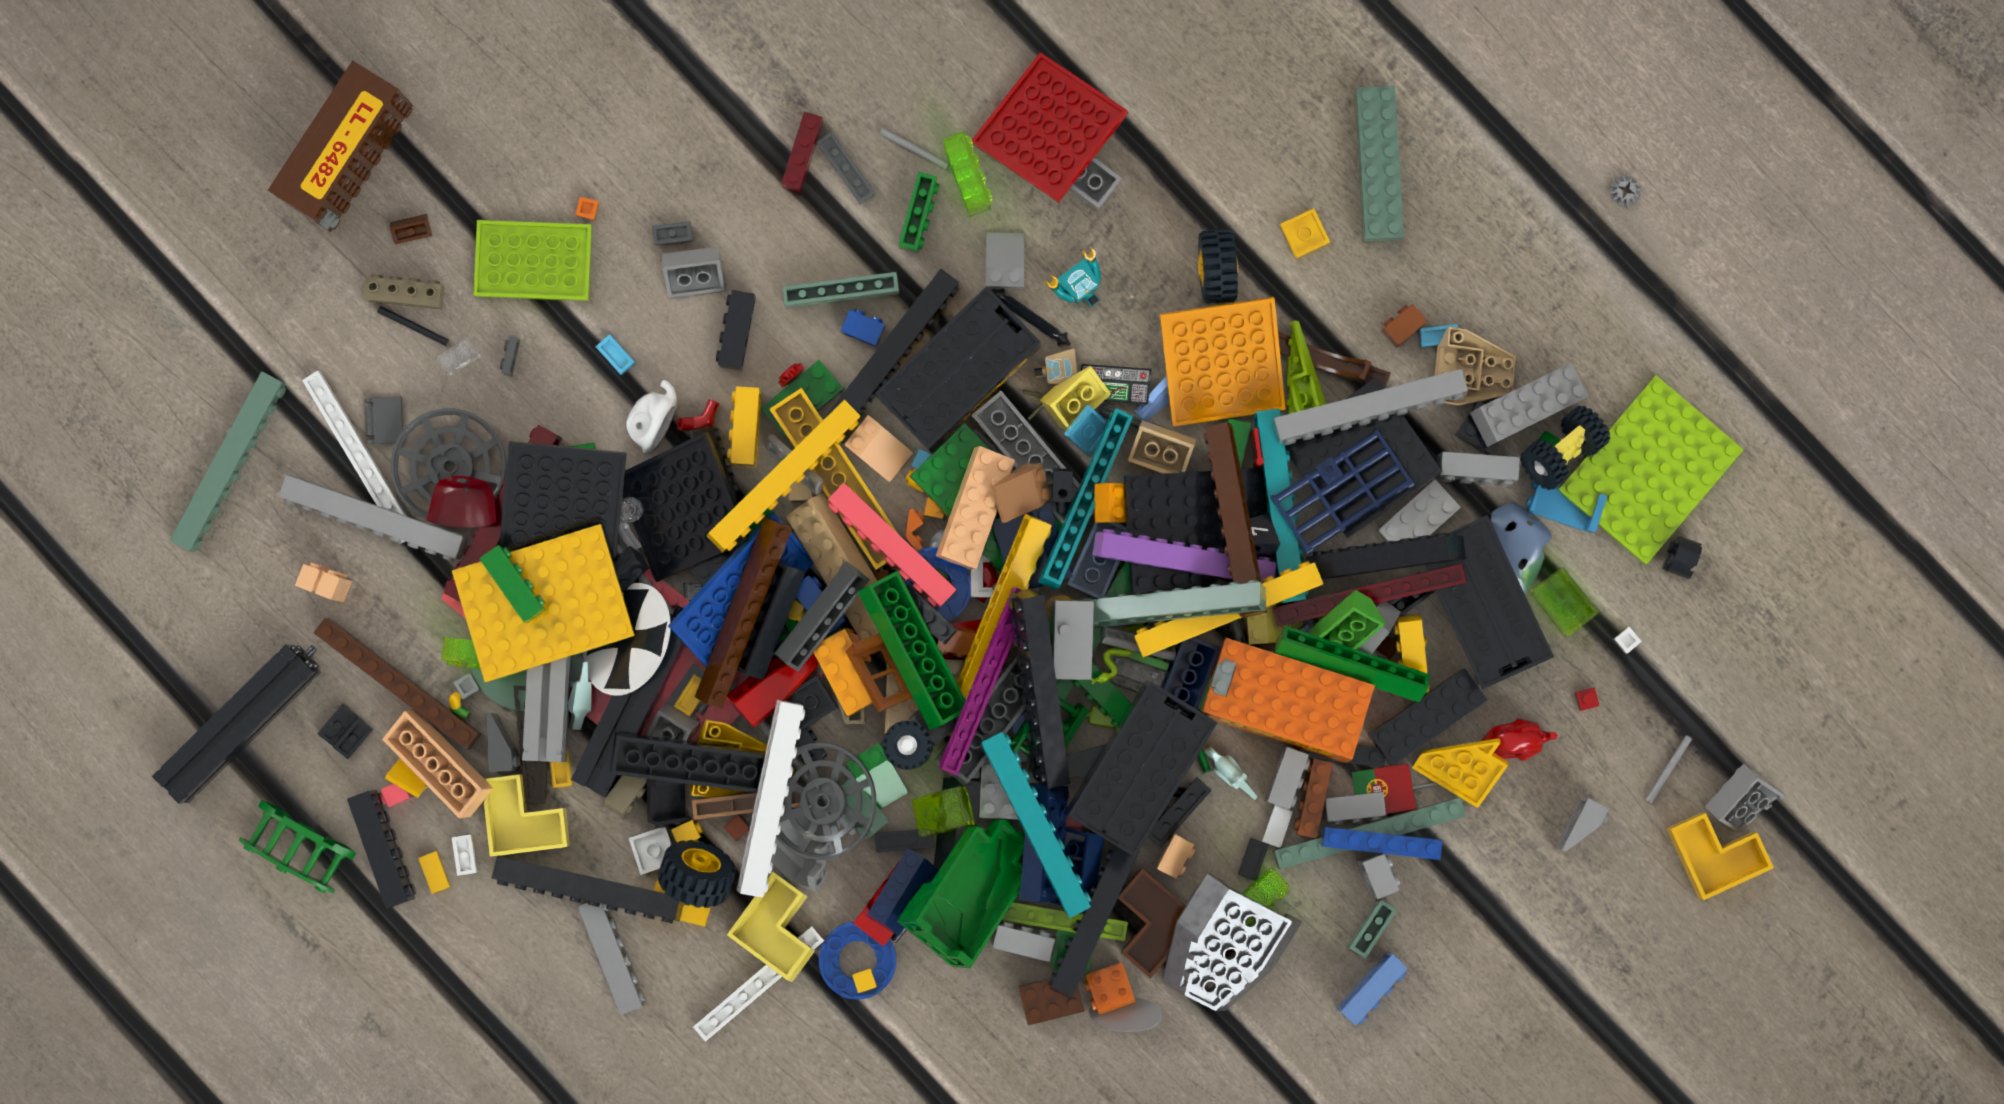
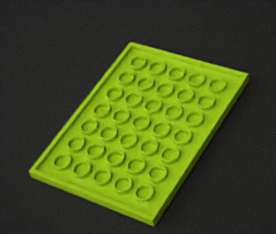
(1651, 470)

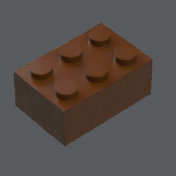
(1045, 1005)

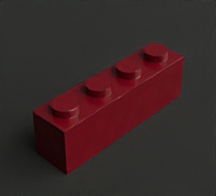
(802, 152)

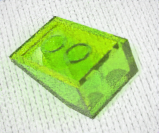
(943, 811)

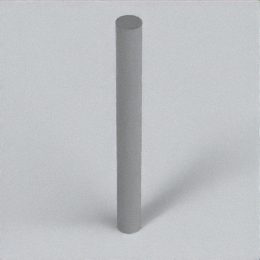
(914, 148)
(1668, 769)

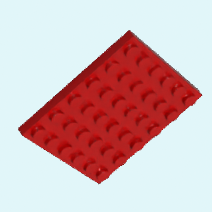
(1049, 127)

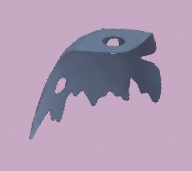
(1522, 542)

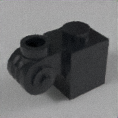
(808, 737)

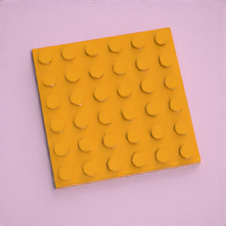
(1222, 361)

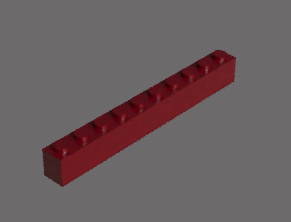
(489, 536)

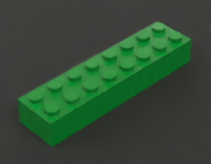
(913, 650)

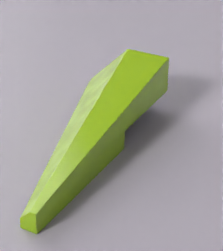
(1301, 375)

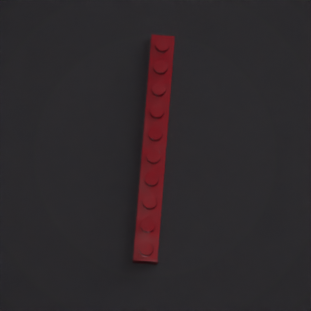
(1377, 592)

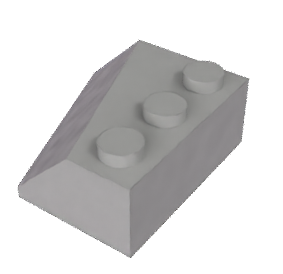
(1743, 798)

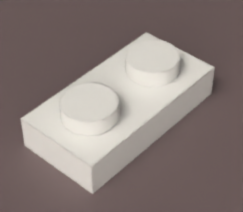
(464, 855)

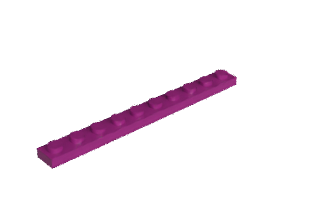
(979, 692)

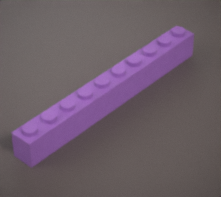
(1169, 556)

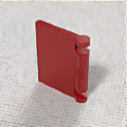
(1258, 460)

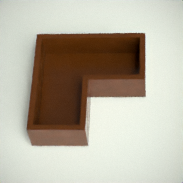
(1159, 911)

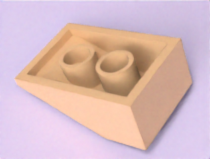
(878, 448)

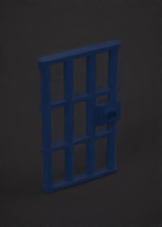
(1334, 478)

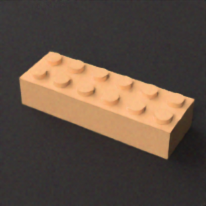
(974, 509)
(437, 763)

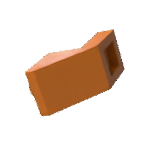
(914, 523)

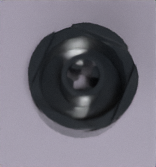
(1682, 557)

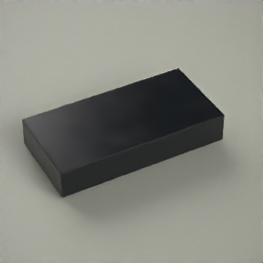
(1253, 859)

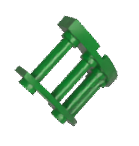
(302, 831)

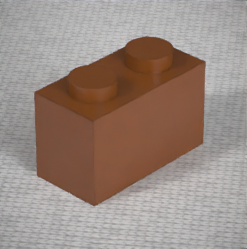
(1404, 325)

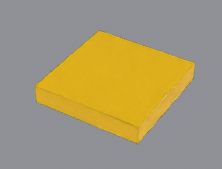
(1304, 233)
(405, 778)

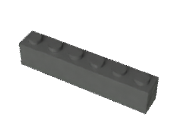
(822, 616)

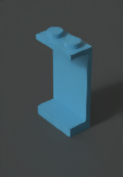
(1556, 507)

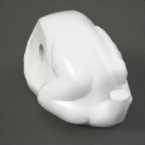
(652, 417)

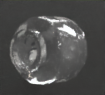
(631, 510)

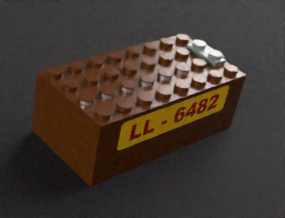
(341, 146)

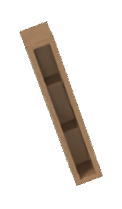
(731, 805)

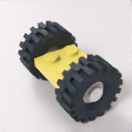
(1549, 464)
(907, 745)

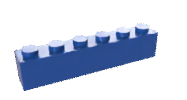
(1381, 843)

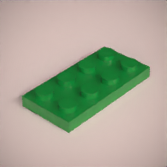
(816, 383)

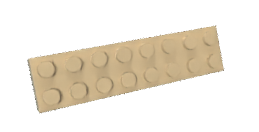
(829, 549)

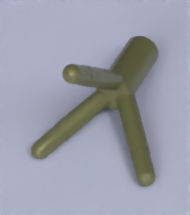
(1038, 397)

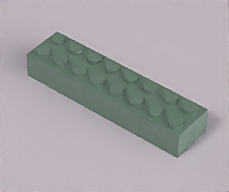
(1378, 164)

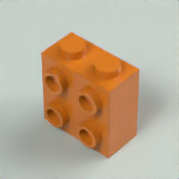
(1109, 989)

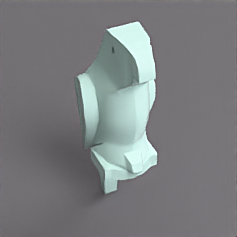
(580, 699)
(1229, 771)

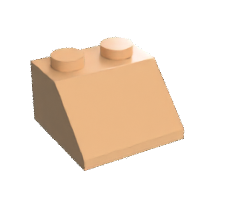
(1175, 855)

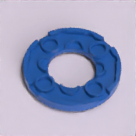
(959, 579)
(831, 969)

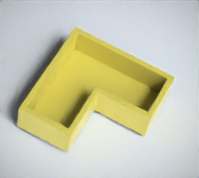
(515, 829)
(764, 933)

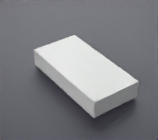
(1277, 826)

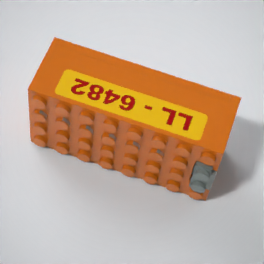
(1287, 700)

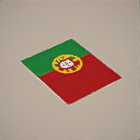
(1392, 781)

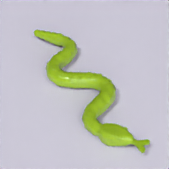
(1105, 677)

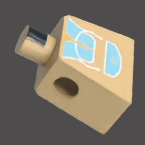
(1057, 367)

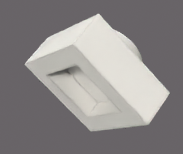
(1627, 640)

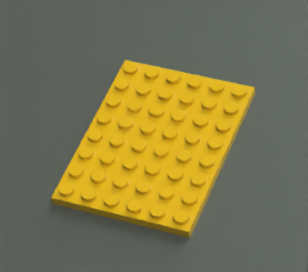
(580, 597)

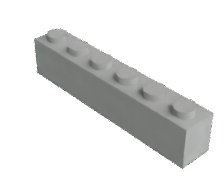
(612, 958)

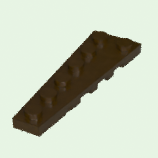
(534, 772)

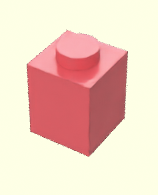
(394, 795)

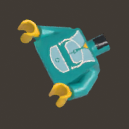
(1079, 281)

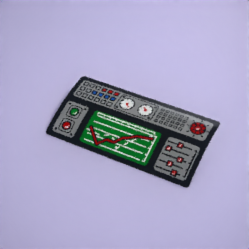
(1124, 383)

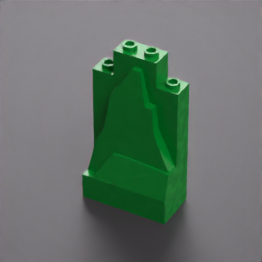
(968, 894)

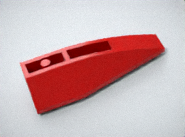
(758, 697)

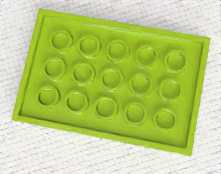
(532, 260)

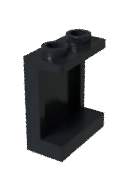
(666, 803)

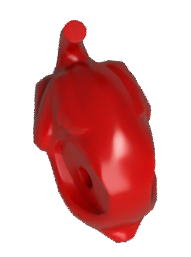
(1519, 739)

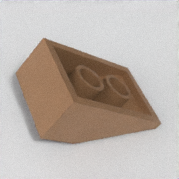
(1021, 491)

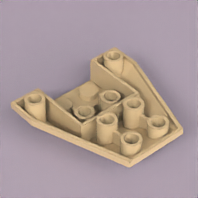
(1485, 366)

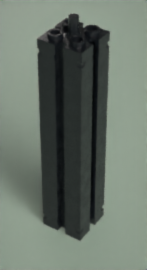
(627, 715)
(237, 723)

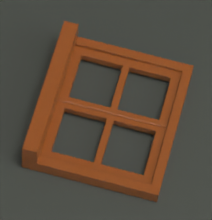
(869, 646)

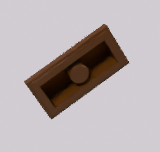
(410, 228)

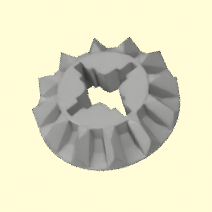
(1617, 194)

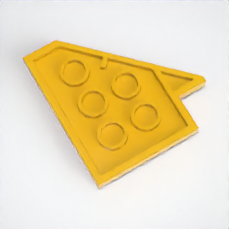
(1464, 769)

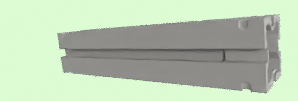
(547, 712)

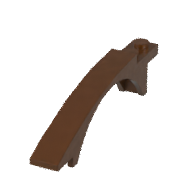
(1339, 365)

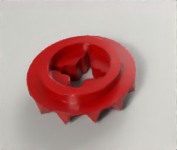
(790, 374)

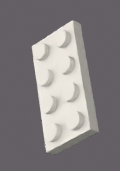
(1421, 515)

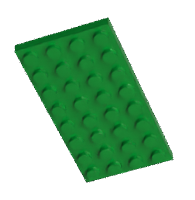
(943, 474)

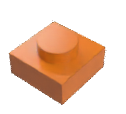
(587, 208)

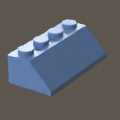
(1372, 988)

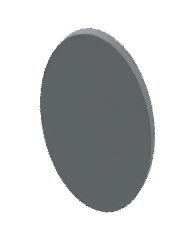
(1130, 1018)

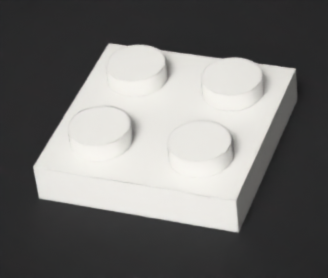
(650, 849)

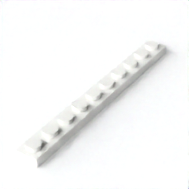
(351, 443)

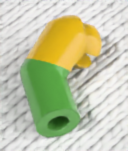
(455, 704)

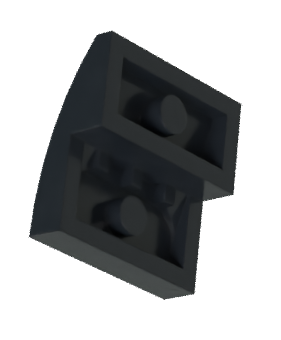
(345, 731)

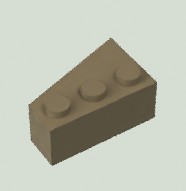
(624, 794)

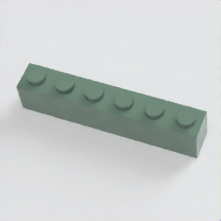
(840, 290)

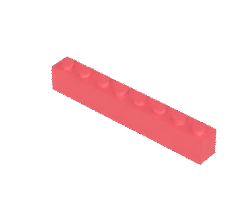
(890, 545)

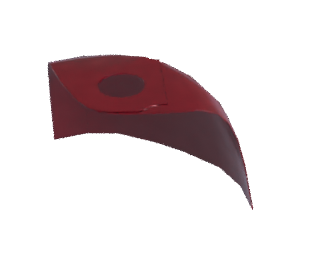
(462, 508)

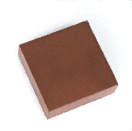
(1387, 647)
(736, 827)

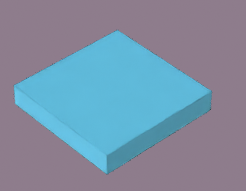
(1086, 430)

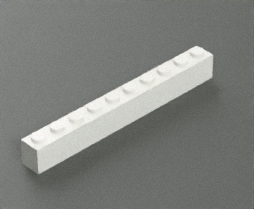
(770, 798)

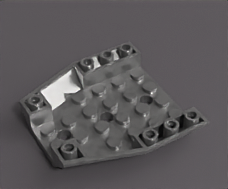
(1210, 927)

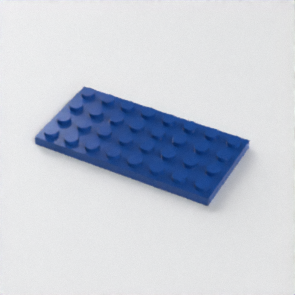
(704, 615)

